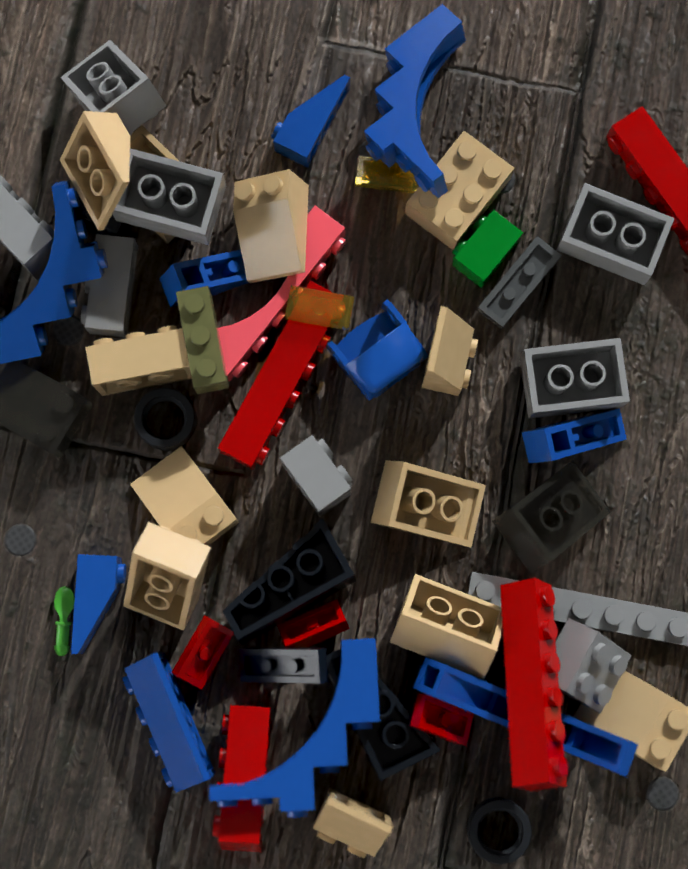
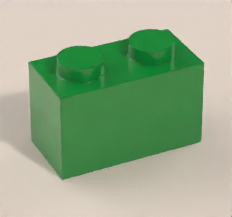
(487, 247)

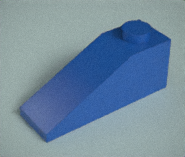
(307, 124)
(217, 272)
(573, 436)
(95, 590)

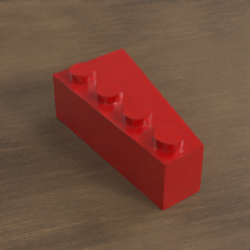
(243, 760)

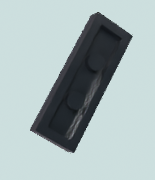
(283, 665)

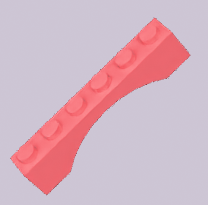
(247, 336)

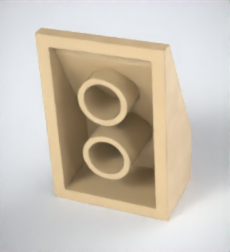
(98, 163)
(272, 224)
(449, 354)
(184, 499)
(428, 503)
(644, 717)
(352, 823)

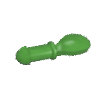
(63, 605)

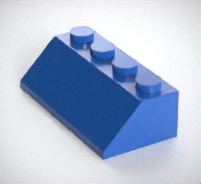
(169, 721)

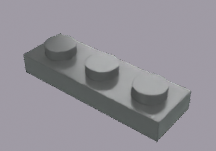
(519, 282)

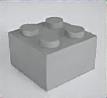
(316, 475)
(589, 665)

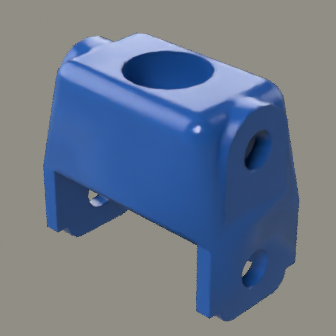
(378, 352)

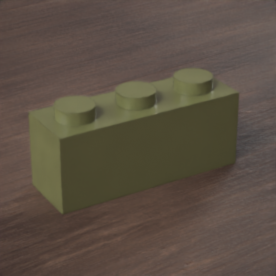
(202, 340)

